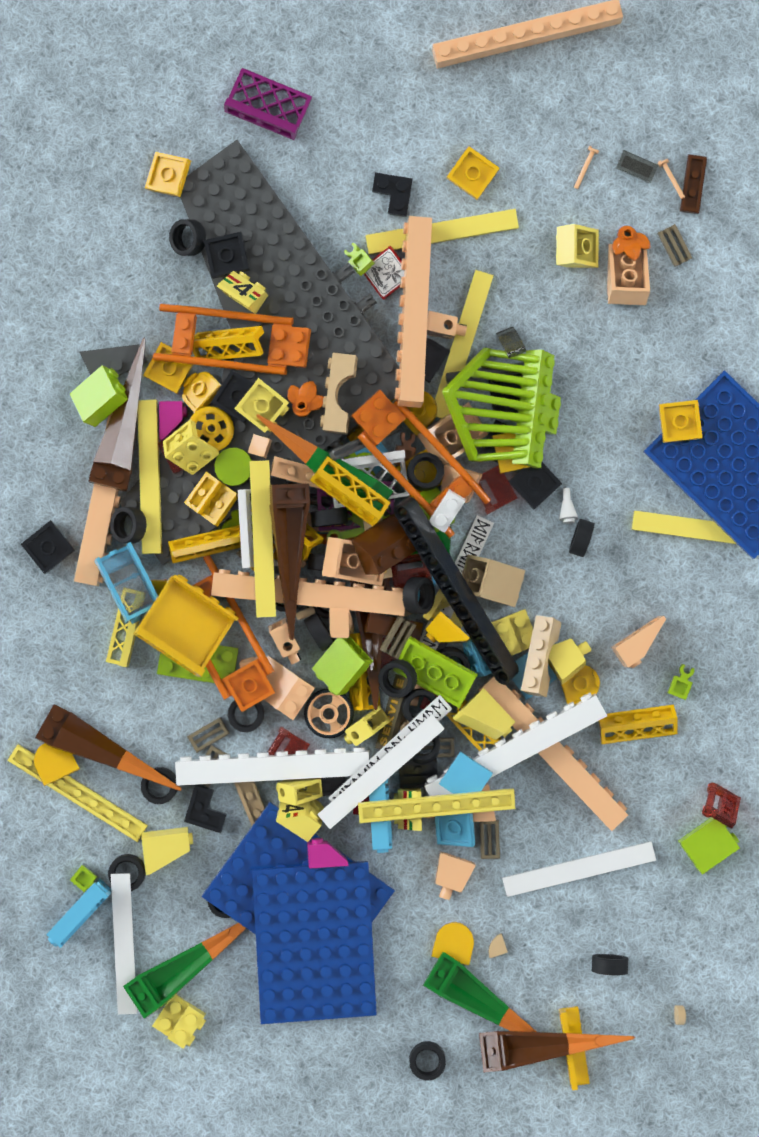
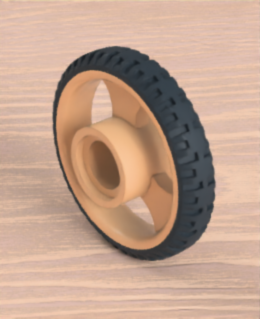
(336, 729)

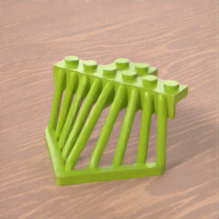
(536, 409)

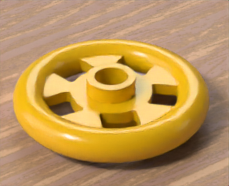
(220, 415)

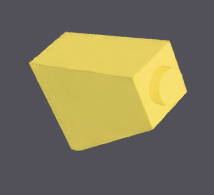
(485, 716)
(164, 846)

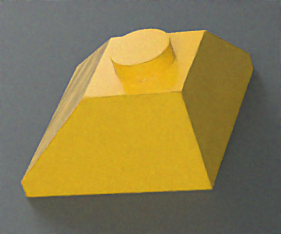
(445, 631)

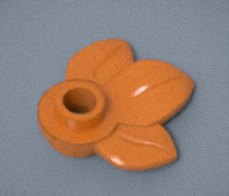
(631, 244)
(306, 396)

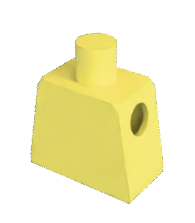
(567, 659)
(361, 729)
(292, 790)

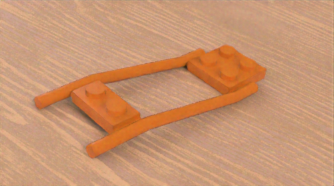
(287, 343)
(378, 419)
(249, 683)

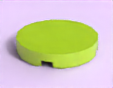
(233, 466)

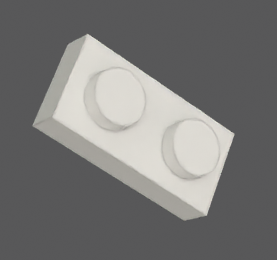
(447, 510)

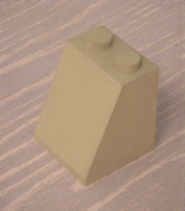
(493, 580)

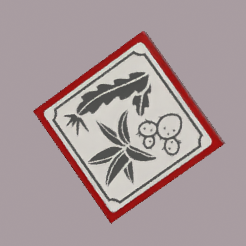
(386, 273)

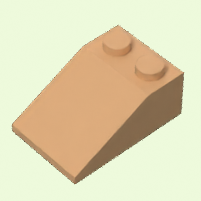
(627, 278)
(447, 435)
(343, 563)
(636, 645)
(290, 690)

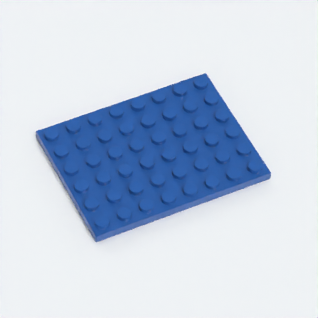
(722, 466)
(269, 846)
(314, 942)

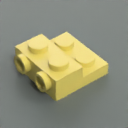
(262, 401)
(515, 631)
(179, 1021)

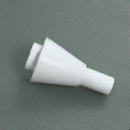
(568, 512)

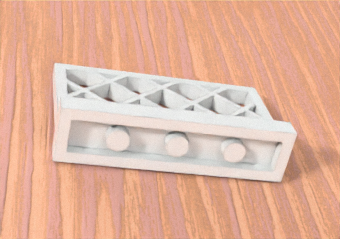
(370, 461)
(246, 529)

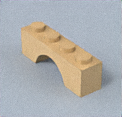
(342, 369)
(536, 674)

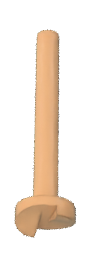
(664, 163)
(585, 167)

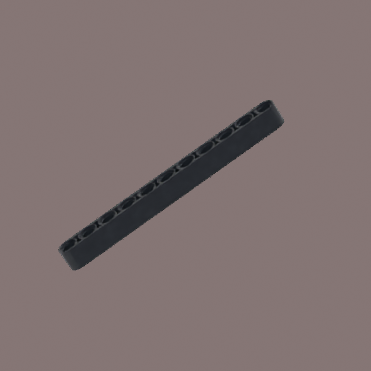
(456, 590)

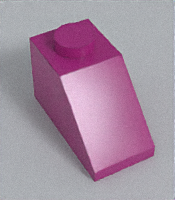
(170, 417)
(323, 854)

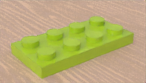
(223, 659)
(437, 672)

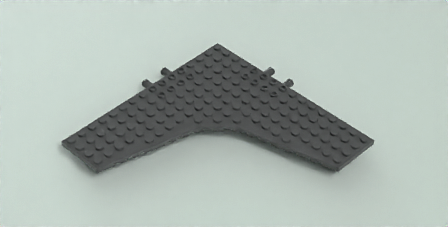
(234, 197)

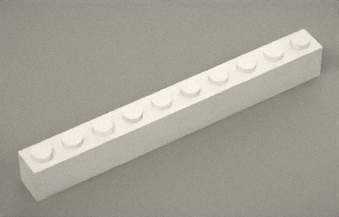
(533, 740)
(270, 767)

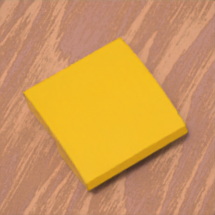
(211, 499)

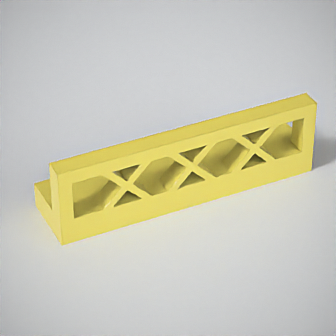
(128, 643)

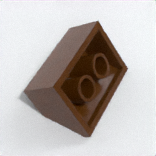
(382, 546)

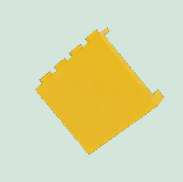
(185, 624)

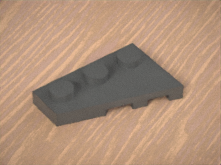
(116, 358)

